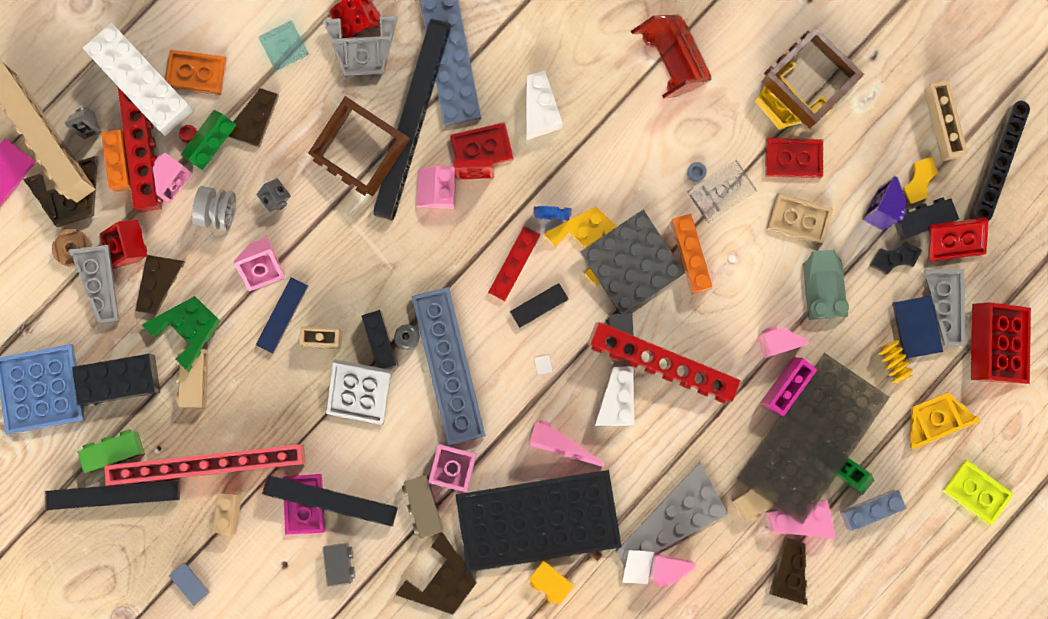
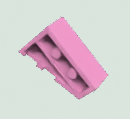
(817, 524)

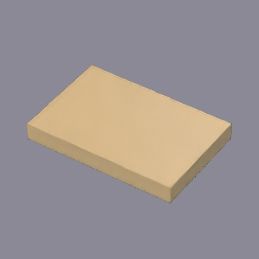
(800, 219)

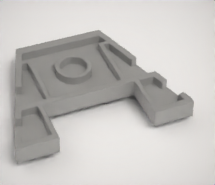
(364, 54)

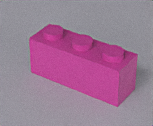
(788, 386)

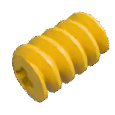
(895, 361)

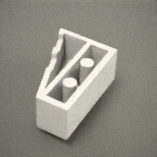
(542, 111)
(618, 399)

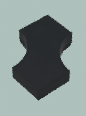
(905, 255)

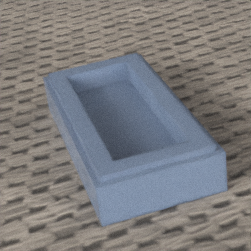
(189, 583)

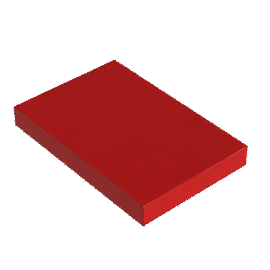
(483, 144)
(793, 157)
(474, 169)
(958, 239)

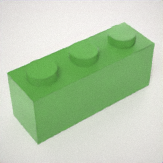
(110, 451)

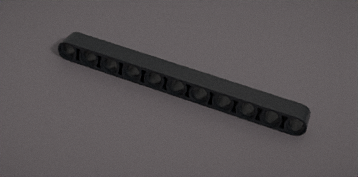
(413, 116)

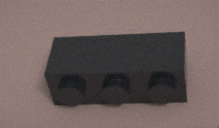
(919, 220)
(379, 340)

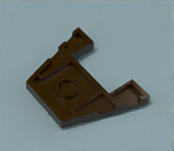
(57, 206)
(447, 587)

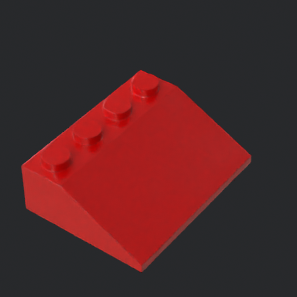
(1000, 343)

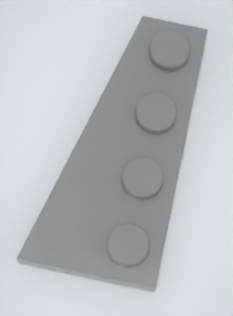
(98, 281)
(948, 298)

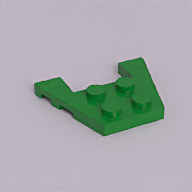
(192, 322)

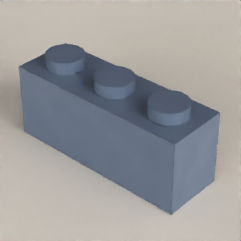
(873, 510)

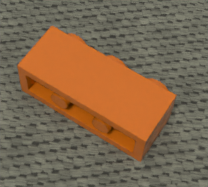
(116, 160)

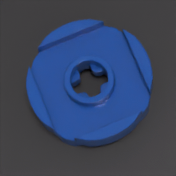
(547, 212)

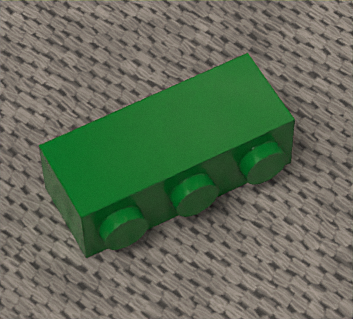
(208, 139)

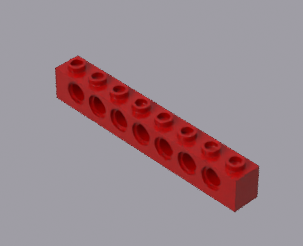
(135, 163)
(727, 384)

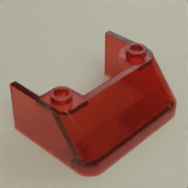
(677, 51)

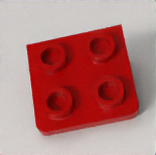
(355, 16)

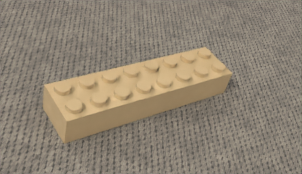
(42, 137)

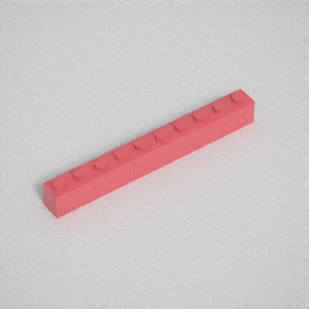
(205, 464)

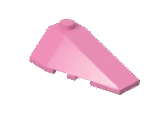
(552, 440)

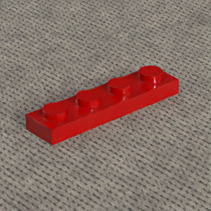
(514, 263)

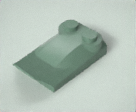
(825, 286)

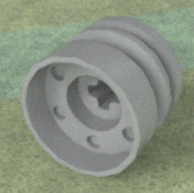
(213, 208)

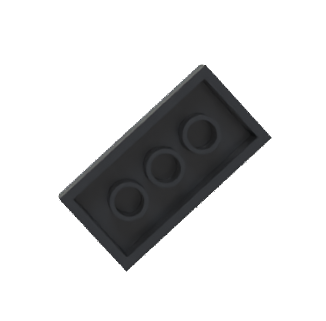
(116, 379)

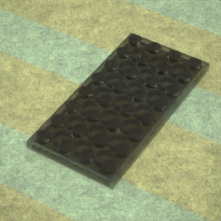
(813, 439)

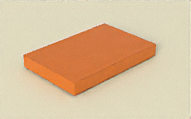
(196, 71)

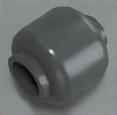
(406, 344)

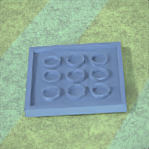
(39, 389)

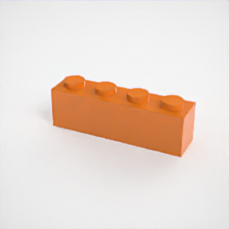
(691, 254)

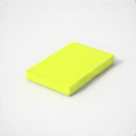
(978, 492)

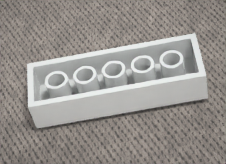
(138, 79)

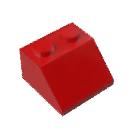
(124, 243)

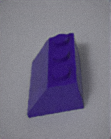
(886, 205)

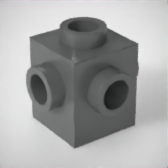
(273, 195)

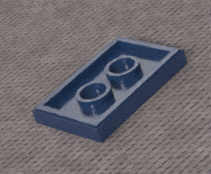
(917, 327)

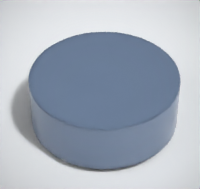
(696, 172)

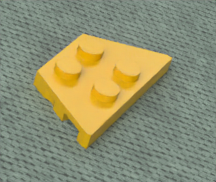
(938, 419)

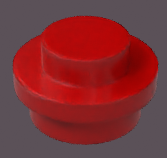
(186, 133)

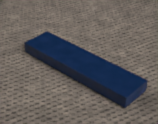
(282, 315)

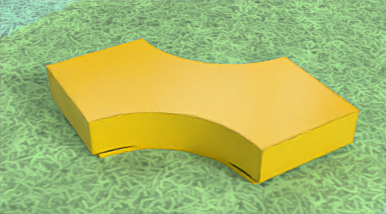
(922, 174)

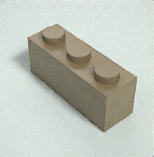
(422, 506)

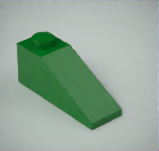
(855, 476)

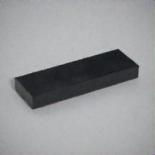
(539, 305)

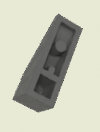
(83, 123)

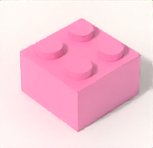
(452, 468)

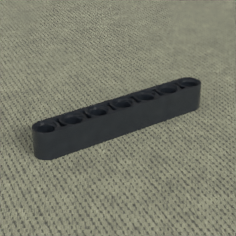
(1003, 154)
(112, 495)
(330, 500)

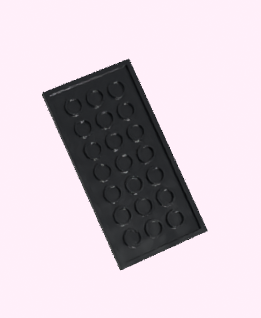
(538, 521)

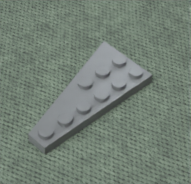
(681, 513)

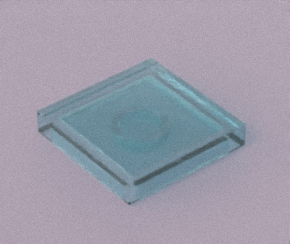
(283, 45)

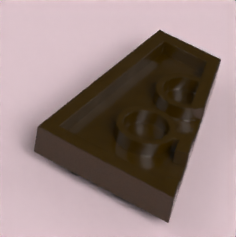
(255, 118)
(156, 281)
(790, 572)

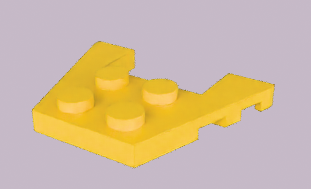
(776, 110)
(585, 229)

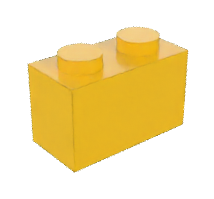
(550, 582)

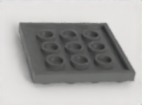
(632, 262)

